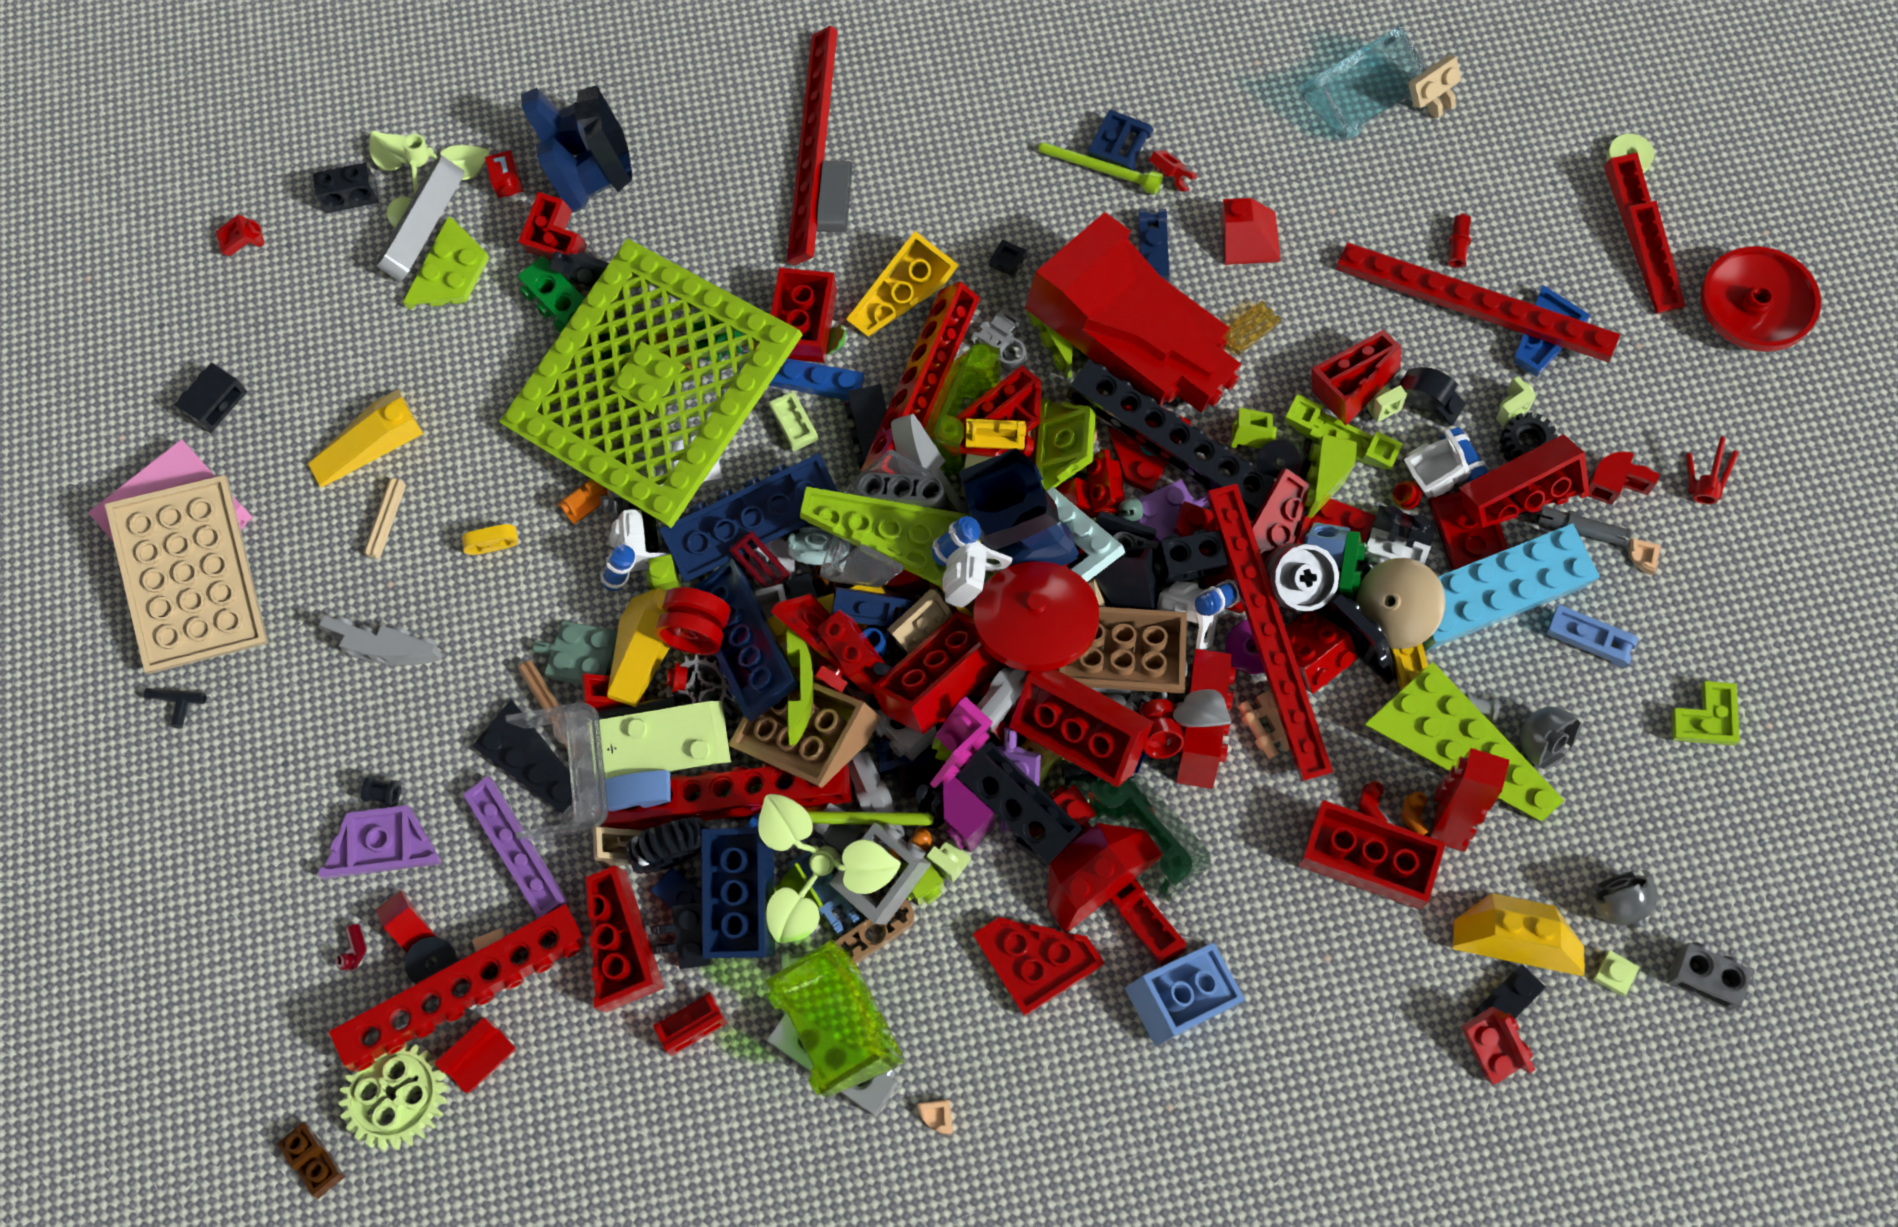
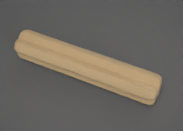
(384, 518)

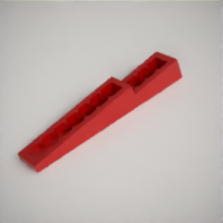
(1645, 232)
(1145, 920)

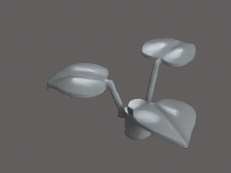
(1199, 708)

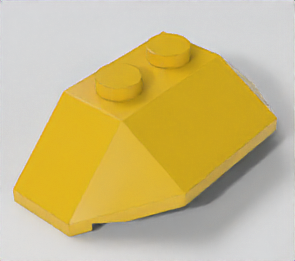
(1519, 933)

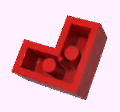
(547, 231)

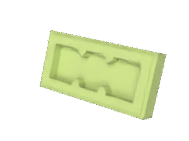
(793, 421)

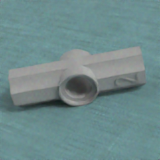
(1003, 694)
(871, 791)

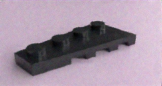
(526, 758)

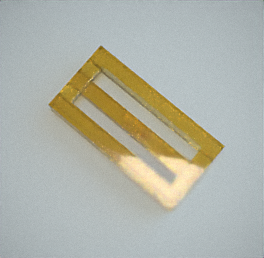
(1268, 314)

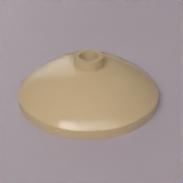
(1417, 605)

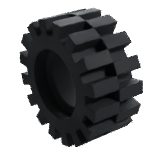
(1526, 424)

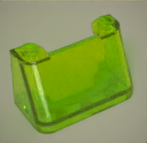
(969, 376)
(835, 1019)

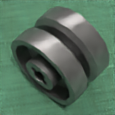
(1302, 576)

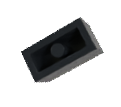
(210, 397)

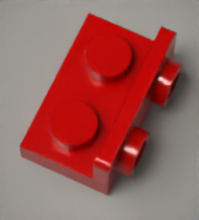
(1105, 483)
(848, 643)
(1497, 1045)

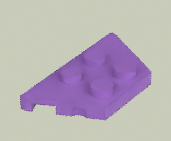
(379, 843)

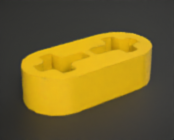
(490, 539)

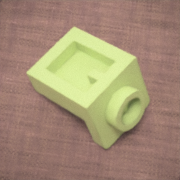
(1519, 401)
(1386, 402)
(949, 860)

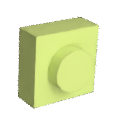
(1616, 973)

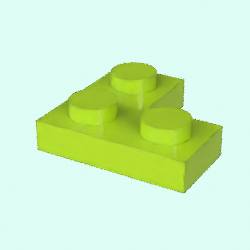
(1715, 722)

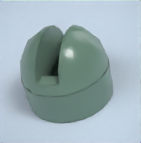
(1131, 504)

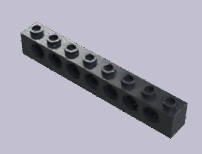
(1157, 439)

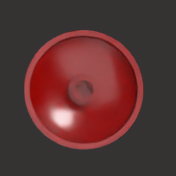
(1760, 298)
(1036, 616)

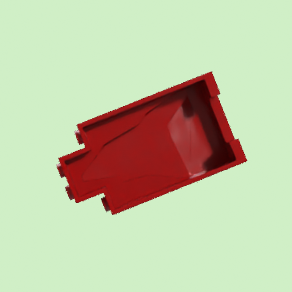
(1132, 319)

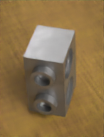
(1708, 983)

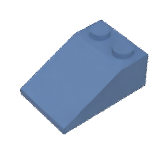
(1184, 994)

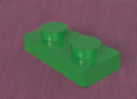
(1354, 552)

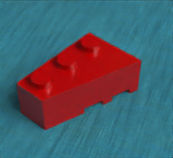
(1356, 375)

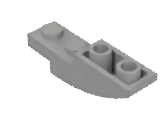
(917, 446)
(381, 647)

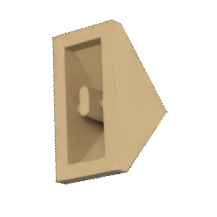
(611, 845)

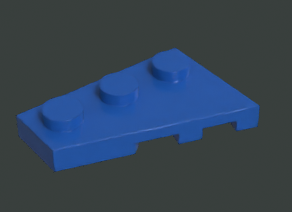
(1537, 354)

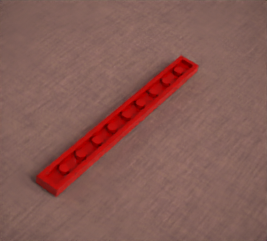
(812, 146)
(1479, 302)
(1269, 633)

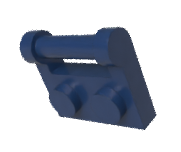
(1113, 135)

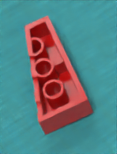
(1527, 483)
(1204, 745)
(1467, 796)
(620, 945)

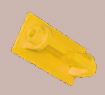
(995, 434)

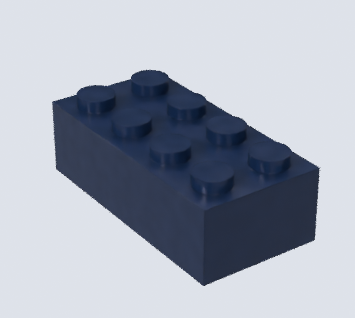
(736, 893)

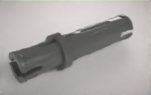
(1584, 525)

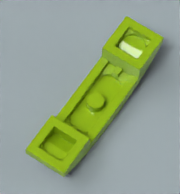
(1313, 423)
(799, 711)

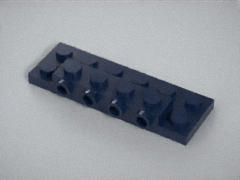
(764, 506)
(749, 649)

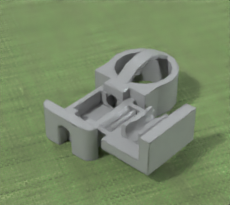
(1001, 333)

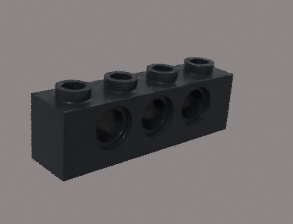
(1034, 802)

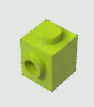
(928, 887)

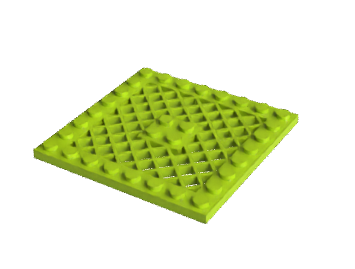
(650, 380)

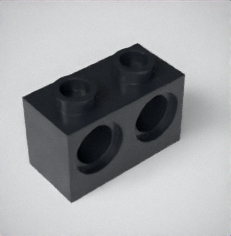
(346, 187)
(1194, 563)

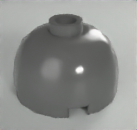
(1546, 734)
(1625, 899)

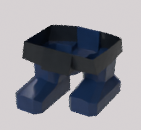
(581, 129)
(1028, 525)

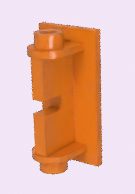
(582, 501)

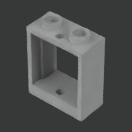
(866, 903)

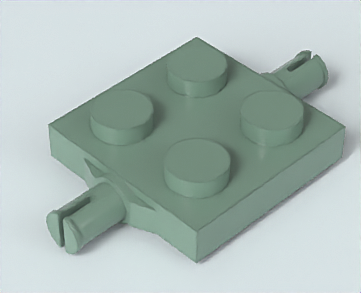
(578, 651)

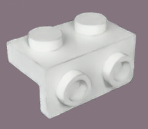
(1380, 549)

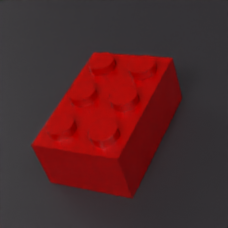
(807, 303)

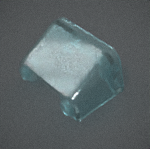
(1364, 83)

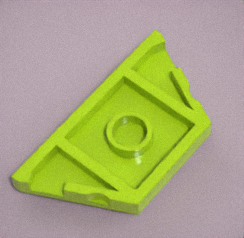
(448, 269)
(1064, 441)

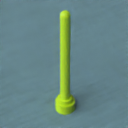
(1149, 181)
(869, 818)

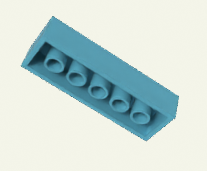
(1512, 583)

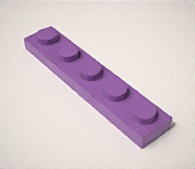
(518, 855)

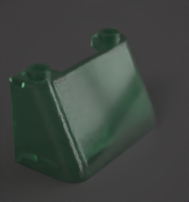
(1184, 854)

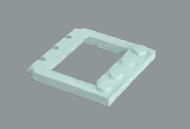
(1087, 535)

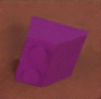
(965, 816)

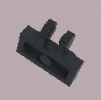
(1398, 523)
(688, 935)

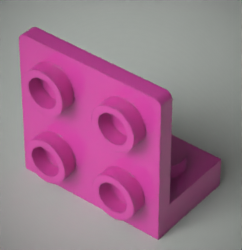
(961, 734)

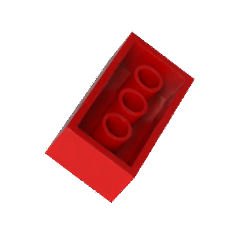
(935, 675)
(1081, 725)
(1372, 855)

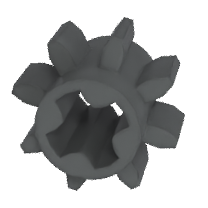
(614, 504)

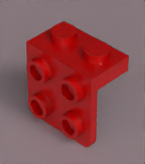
(1319, 649)

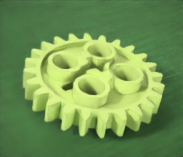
(408, 1118)

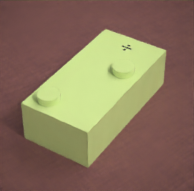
(665, 739)

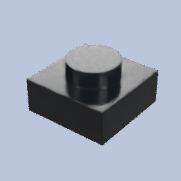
(1007, 258)

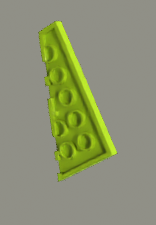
(888, 527)
(1443, 724)

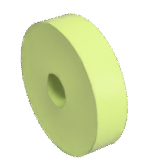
(1630, 144)

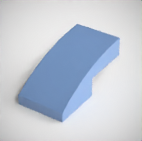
(639, 789)

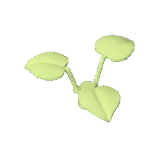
(392, 150)
(865, 867)

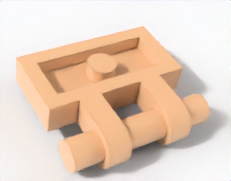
(1252, 718)

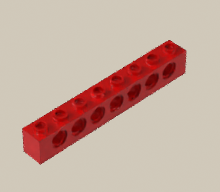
(927, 364)
(736, 803)
(351, 1036)

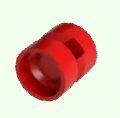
(1165, 735)

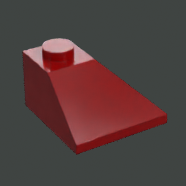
(1248, 232)

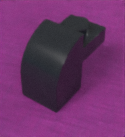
(1435, 391)

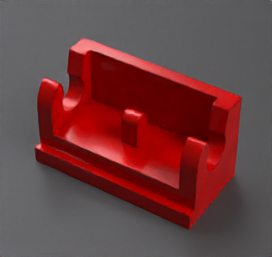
(690, 1024)

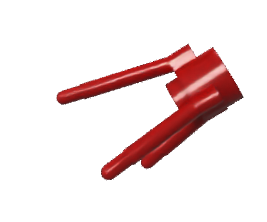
(1708, 489)

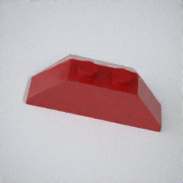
(1012, 400)
(1096, 870)

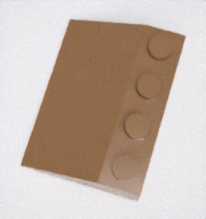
(1135, 652)
(833, 735)

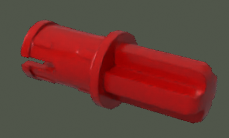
(1459, 241)

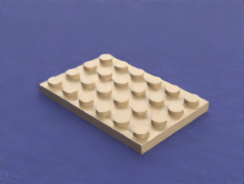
(186, 574)

